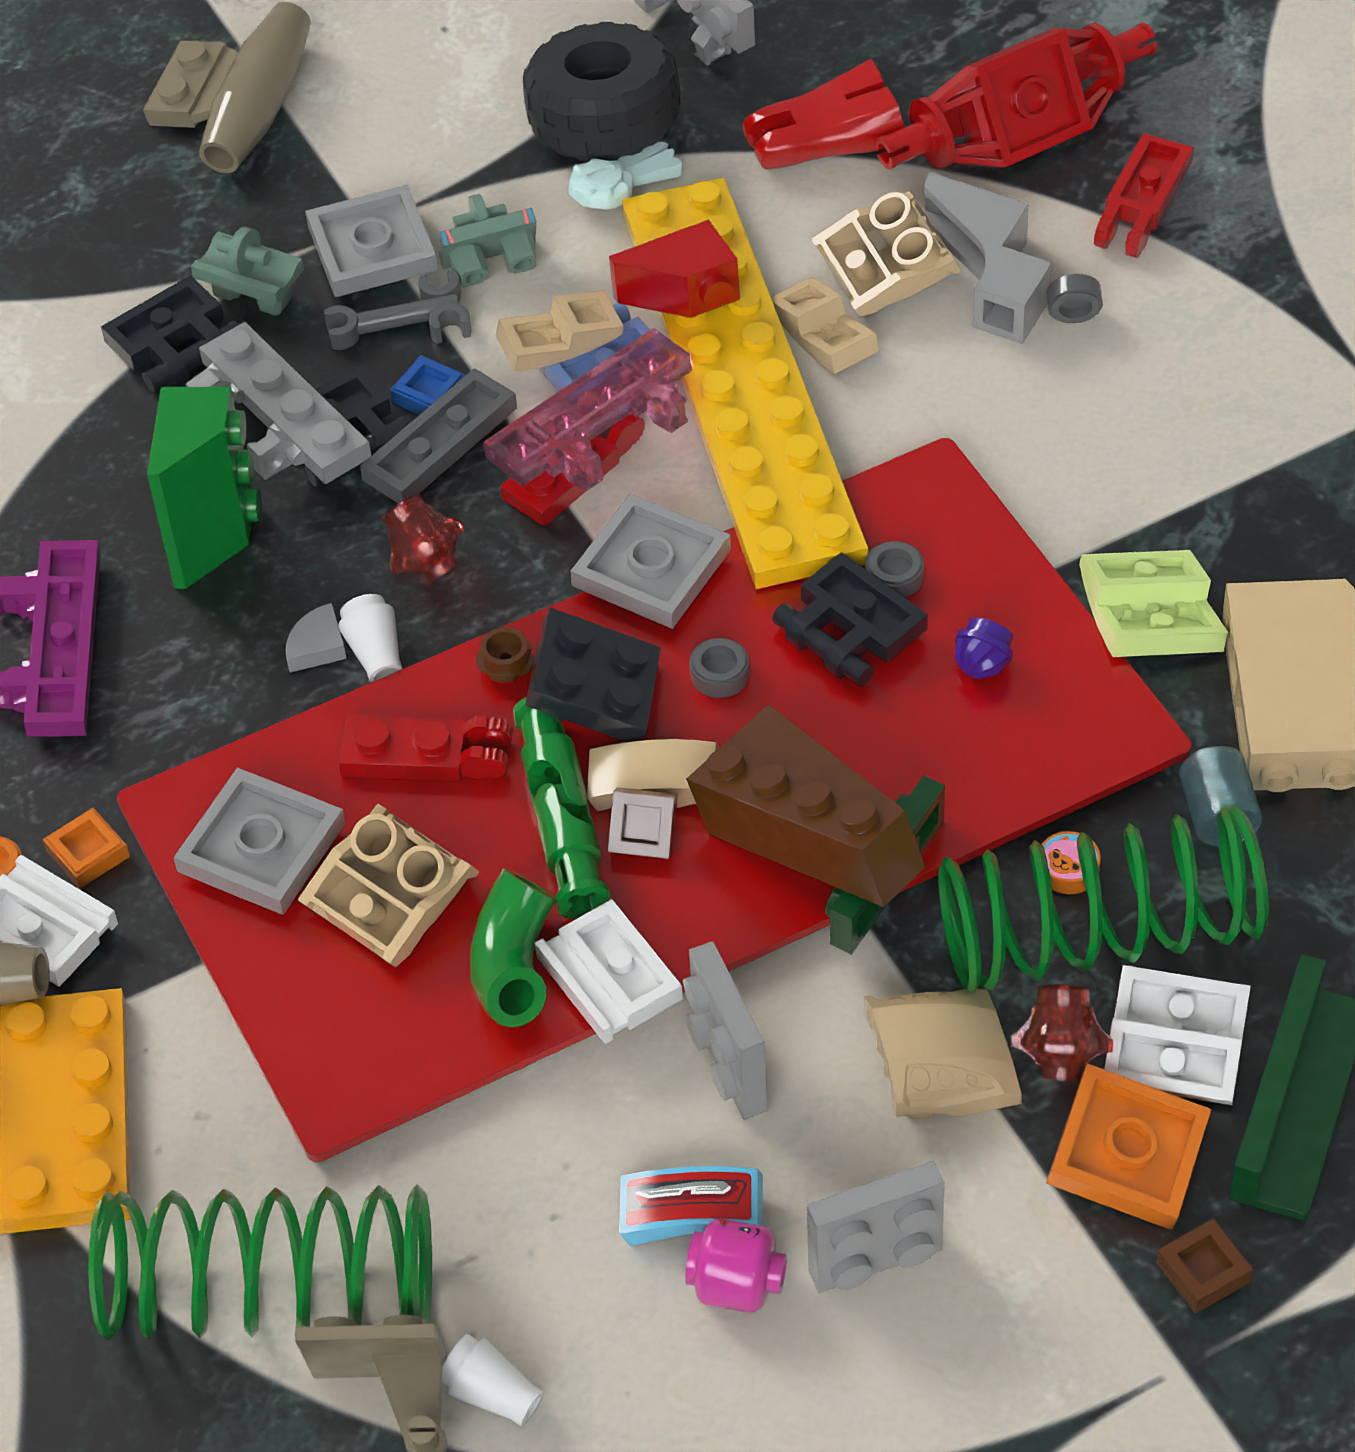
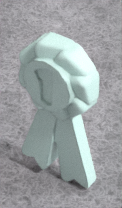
(606, 183)

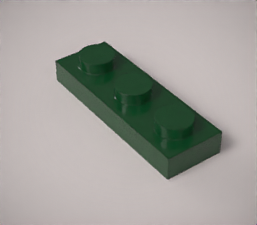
(853, 915)

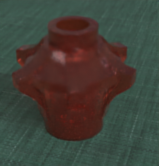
(421, 538)
(1062, 1032)

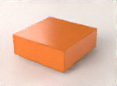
(86, 848)

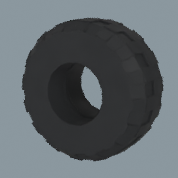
(601, 91)

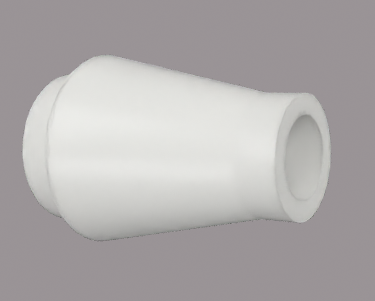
(372, 634)
(488, 1380)

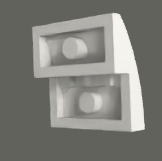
(1178, 1033)

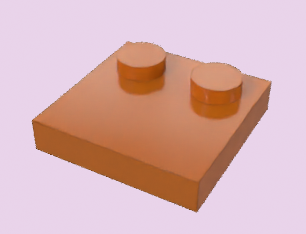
(1129, 1146)

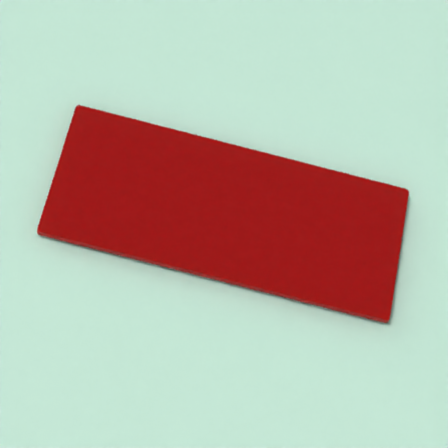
(379, 1044)

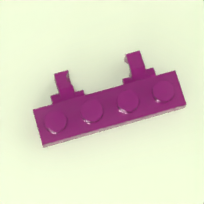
(62, 604)

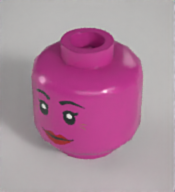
(735, 1265)

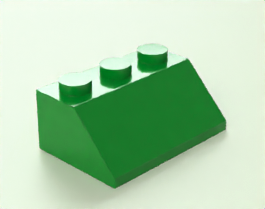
(201, 480)

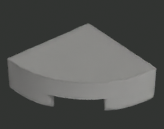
(315, 640)

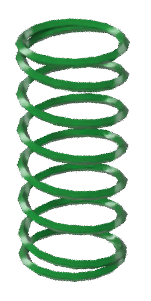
(965, 943)
(413, 1292)

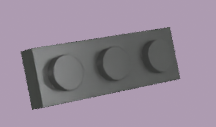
(439, 436)

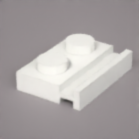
(51, 915)
(609, 971)

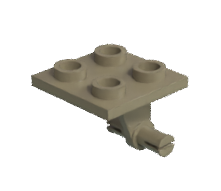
(401, 1353)

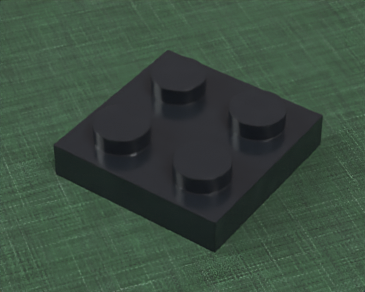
(593, 676)

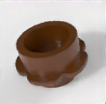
(508, 645)

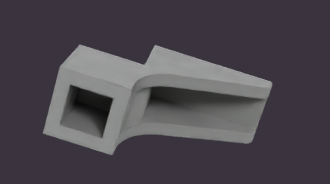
(988, 238)

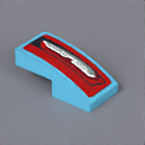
(686, 1200)

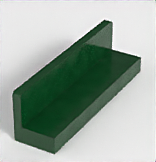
(1297, 1098)

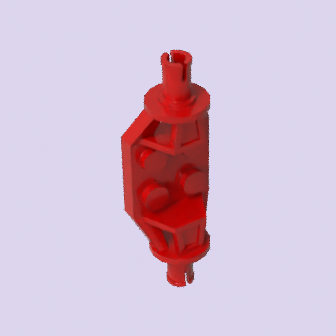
(1019, 99)

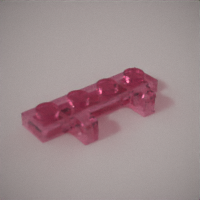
(560, 429)

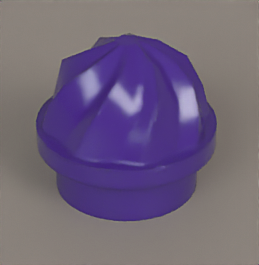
(983, 648)

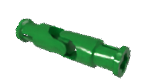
(561, 811)

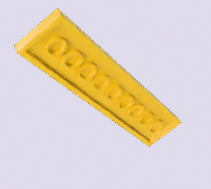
(753, 405)

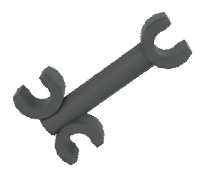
(436, 305)

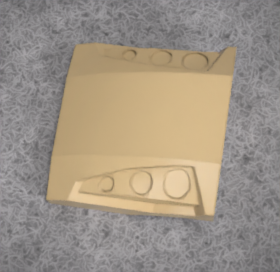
(885, 252)
(386, 884)
(943, 1053)

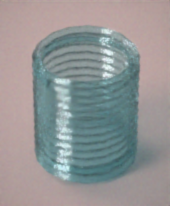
(1216, 779)

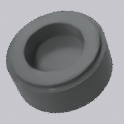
(1074, 298)
(897, 566)
(719, 667)

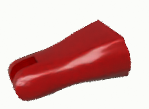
(826, 121)

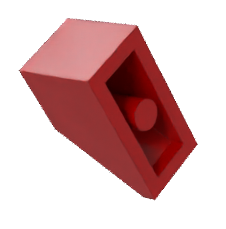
(677, 273)

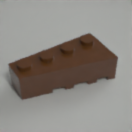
(805, 810)

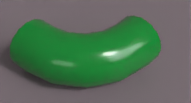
(505, 949)

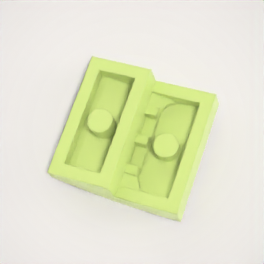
(1152, 603)

